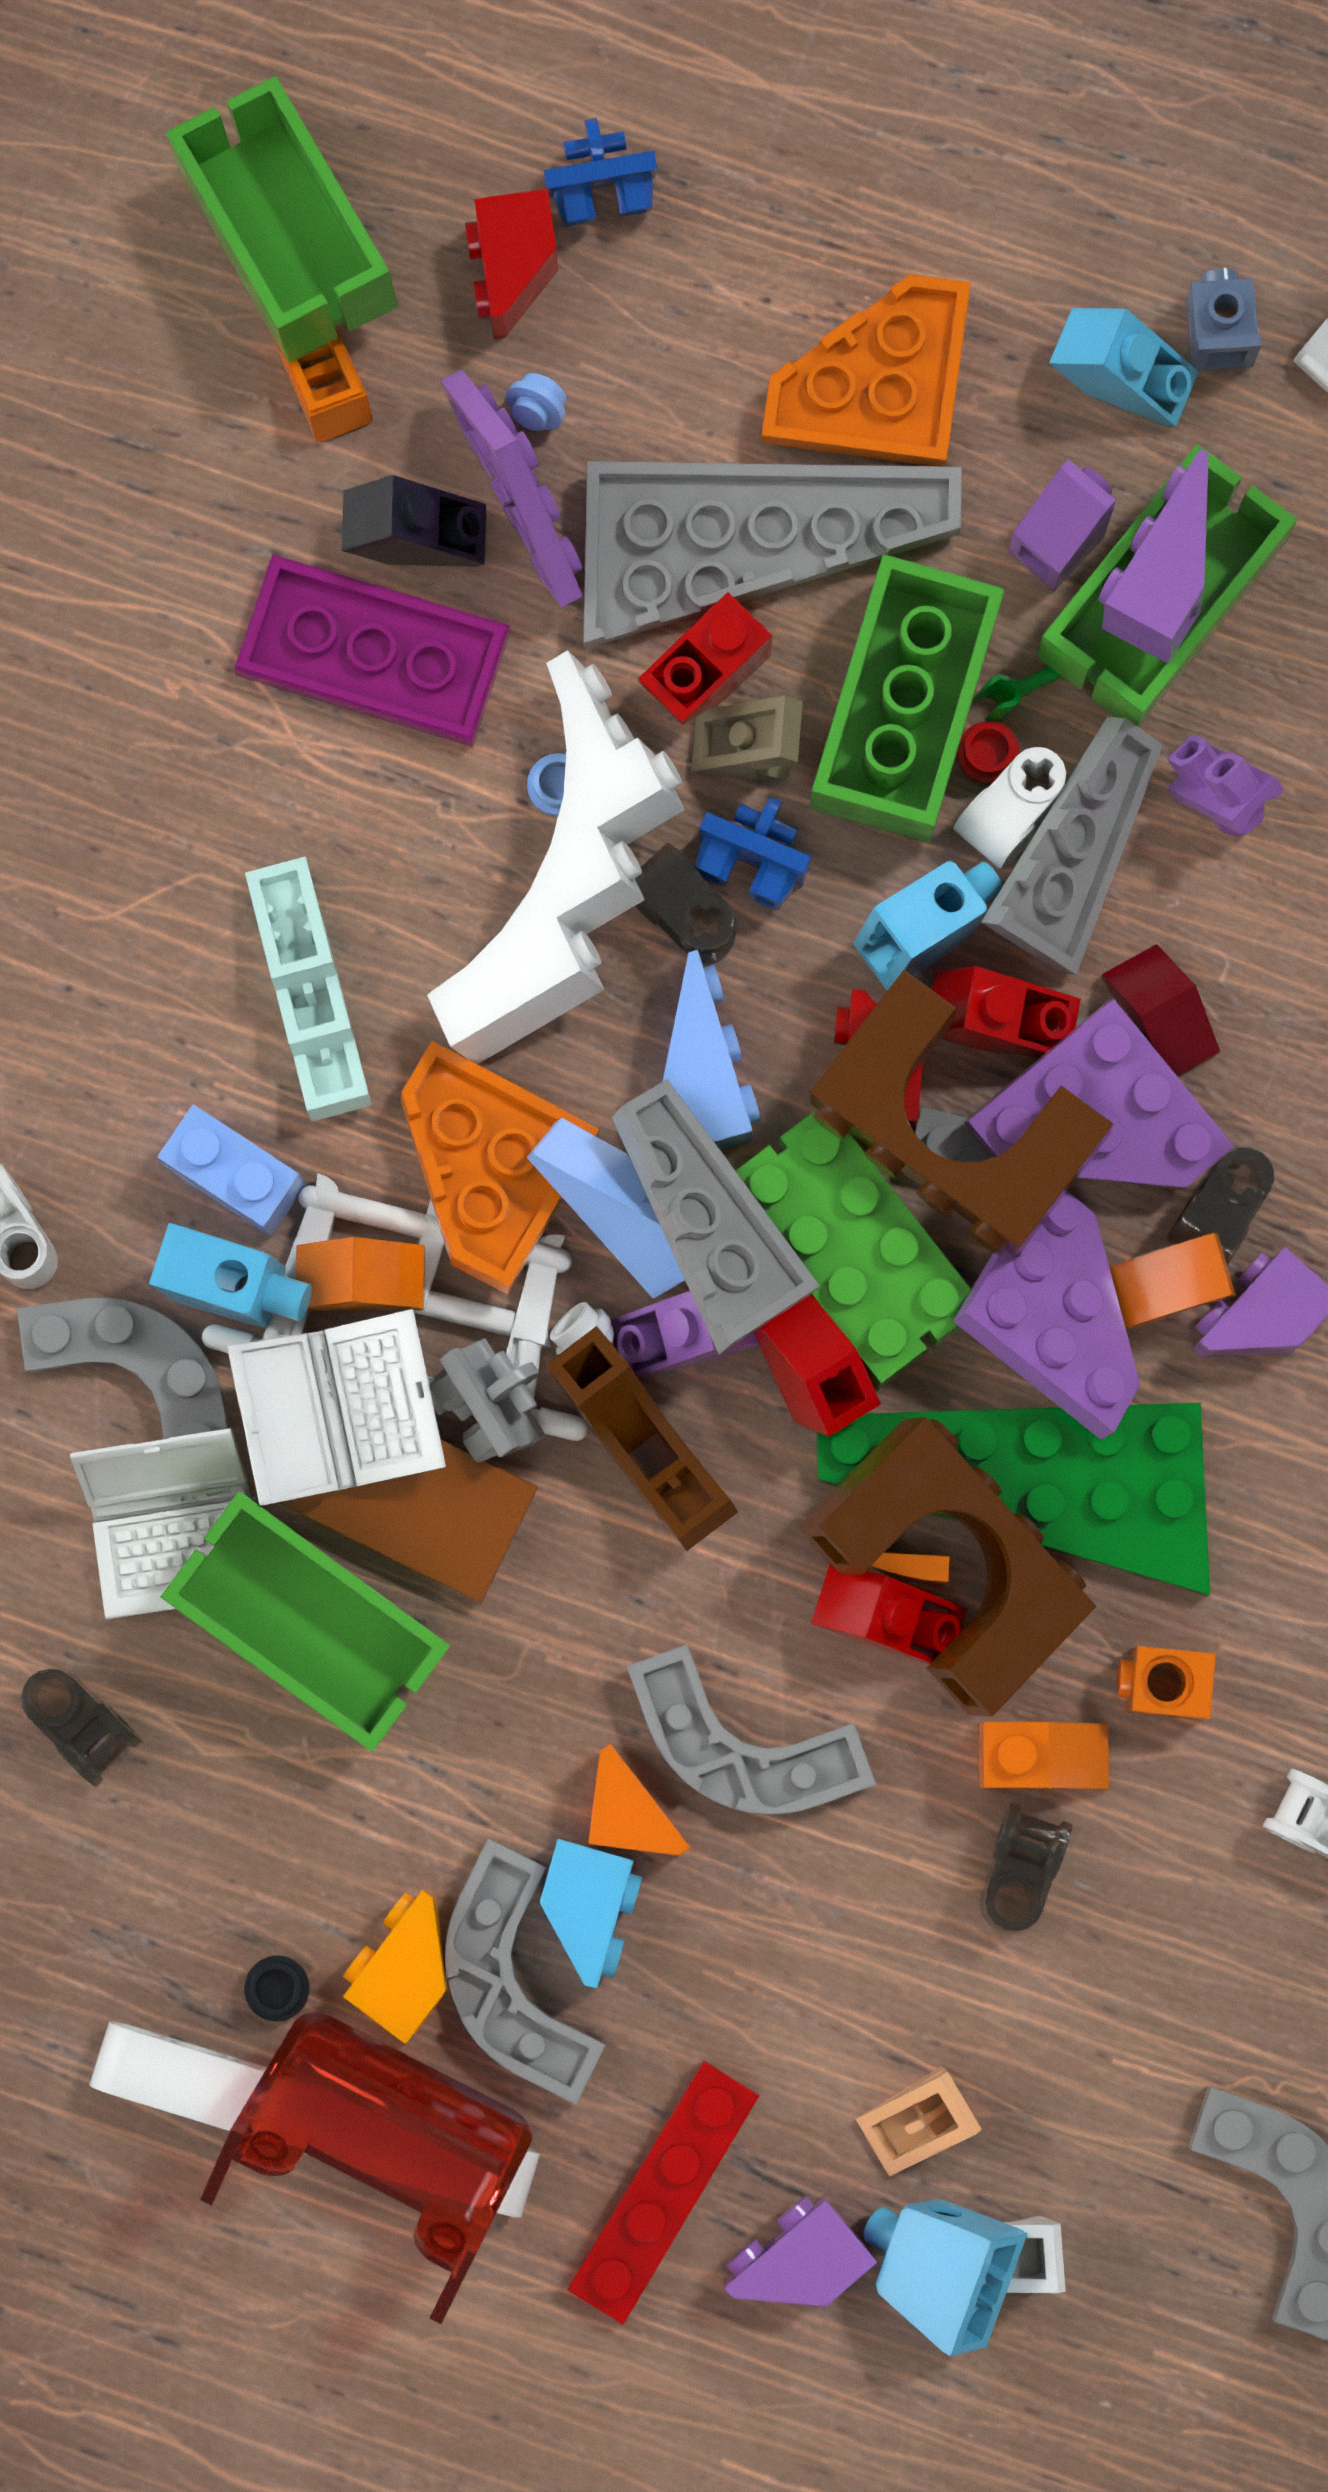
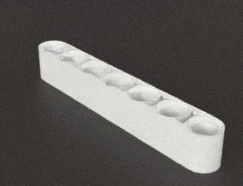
(210, 2087)

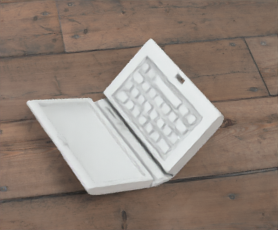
(336, 1408)
(154, 1510)

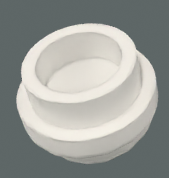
(577, 1323)

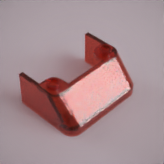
(387, 2127)

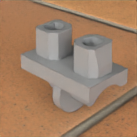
(494, 1396)

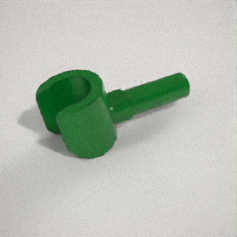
(1009, 692)

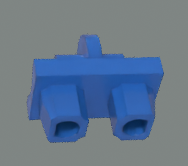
(628, 174)
(777, 864)

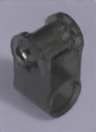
(679, 898)
(1222, 1210)
(80, 1725)
(1024, 1865)

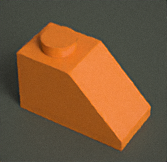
(1043, 1755)

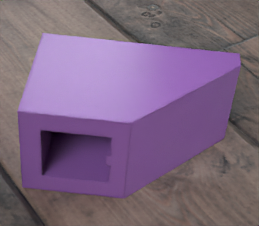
(1063, 524)
(1272, 1315)
(668, 1337)
(804, 2263)

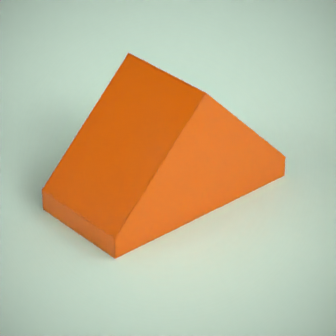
(362, 1274)
(627, 1814)

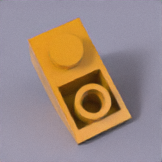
(406, 1973)

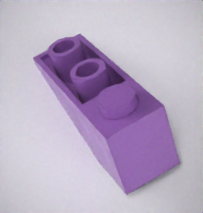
(1164, 583)

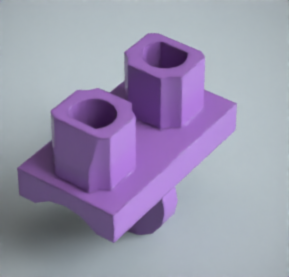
(1221, 786)

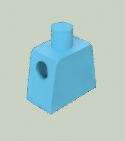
(926, 920)
(207, 1272)
(945, 2269)

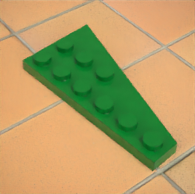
(1109, 1501)

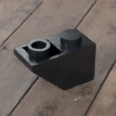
(412, 524)

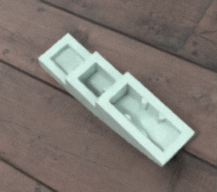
(308, 989)

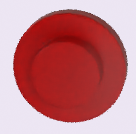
(986, 751)

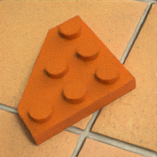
(878, 379)
(473, 1154)

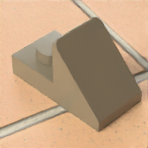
(748, 739)

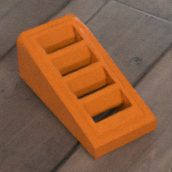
(335, 407)

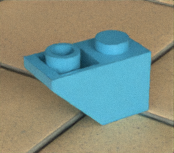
(1123, 364)
(583, 1904)

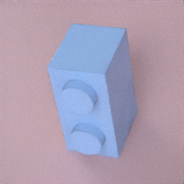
(231, 1170)

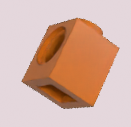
(1195, 1676)

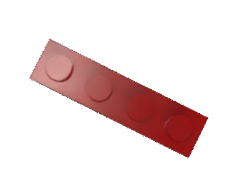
(663, 2192)

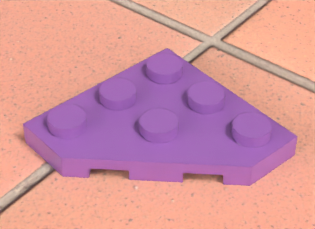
(510, 461)
(1107, 1062)
(1058, 1318)

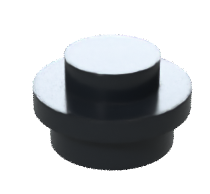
(277, 1988)

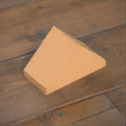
(918, 2122)

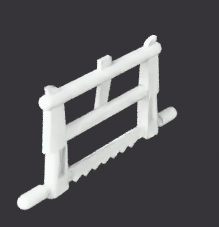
(525, 1327)

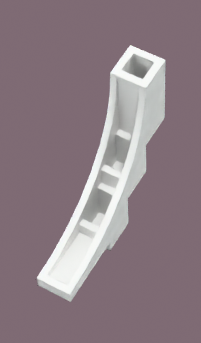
(542, 955)

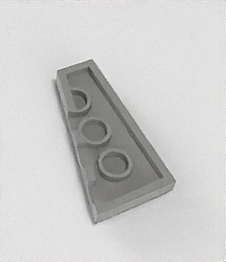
(1072, 858)
(716, 1228)

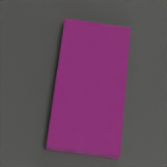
(372, 650)

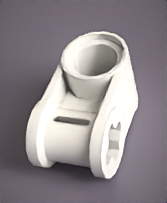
(1006, 813)
(18, 1227)
(1312, 1829)

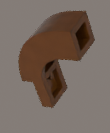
(640, 1438)

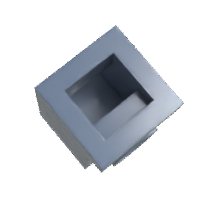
(1219, 340)

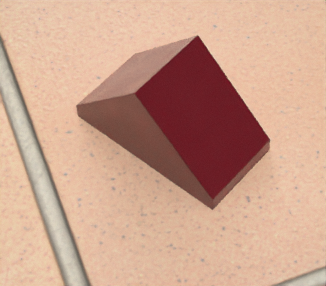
(1164, 1008)

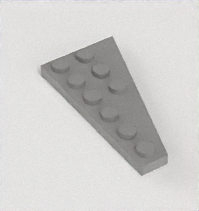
(685, 534)

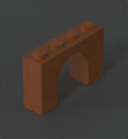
(1000, 1196)
(1028, 1595)

